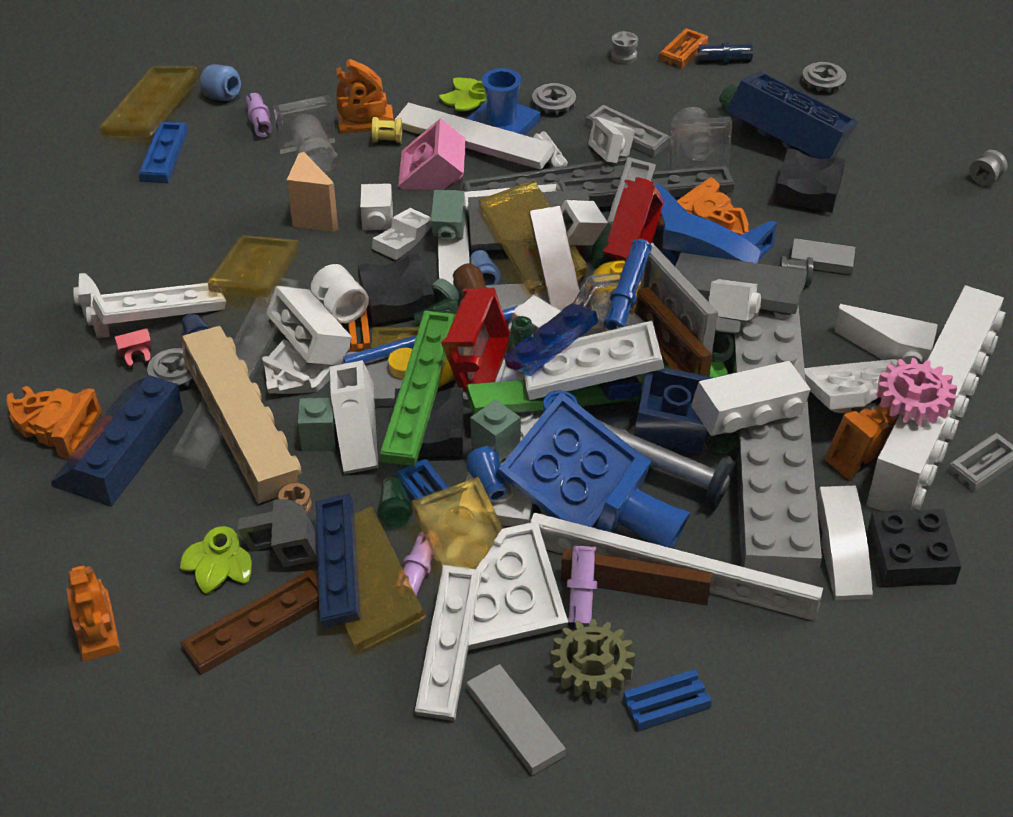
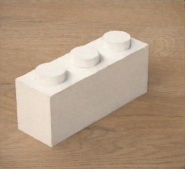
(308, 326)
(750, 398)

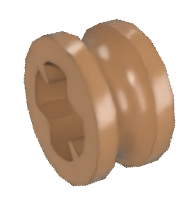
(294, 491)

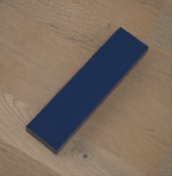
(337, 561)

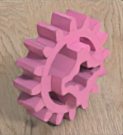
(916, 391)

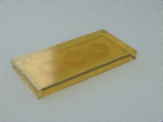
(150, 101)
(510, 221)
(384, 590)

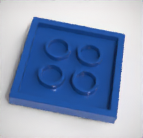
(568, 463)

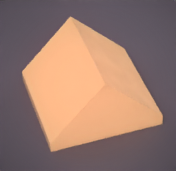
(311, 196)

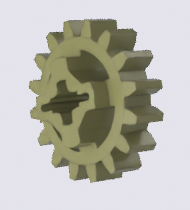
(592, 659)

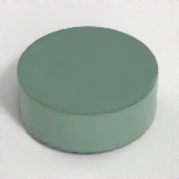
(444, 289)

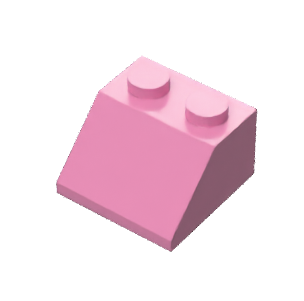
(433, 159)

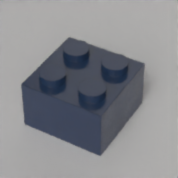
(667, 413)

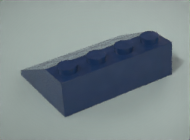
(790, 116)

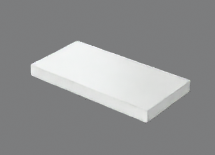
(599, 360)

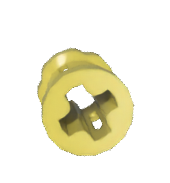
(382, 130)

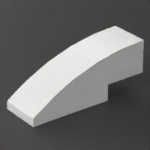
(844, 542)

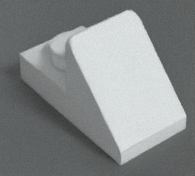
(610, 139)

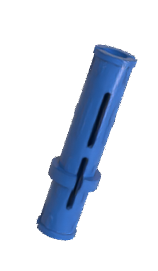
(624, 296)

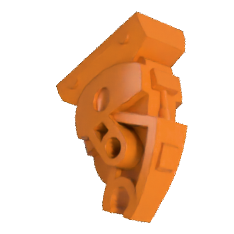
(361, 99)
(714, 206)
(55, 417)
(859, 439)
(91, 614)

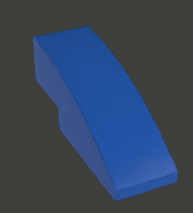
(704, 237)

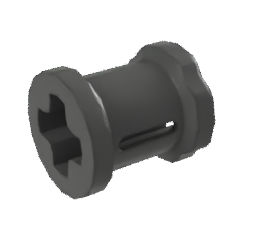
(799, 264)

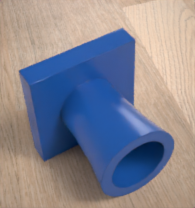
(501, 104)
(640, 512)

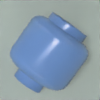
(220, 82)

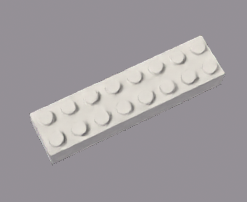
(912, 448)

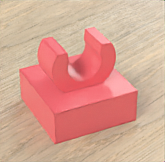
(134, 343)

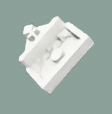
(290, 373)

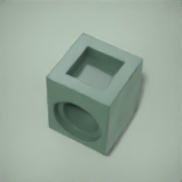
(448, 214)

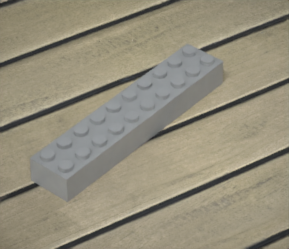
(776, 463)

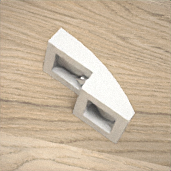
(403, 235)

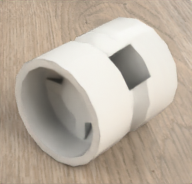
(339, 293)

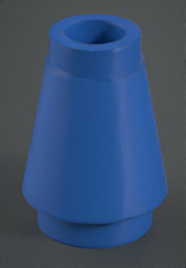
(483, 464)

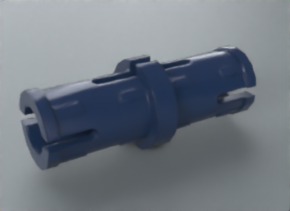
(725, 52)

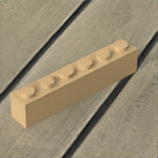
(240, 413)

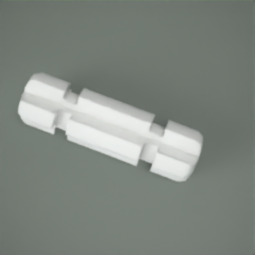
(557, 158)

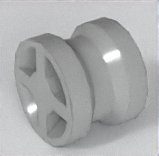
(624, 47)
(988, 167)

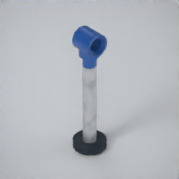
(713, 480)

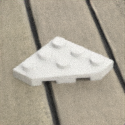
(846, 384)
(516, 590)

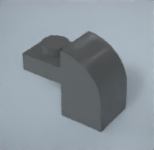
(285, 530)

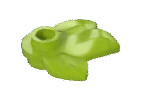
(466, 96)
(215, 563)

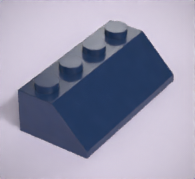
(121, 441)

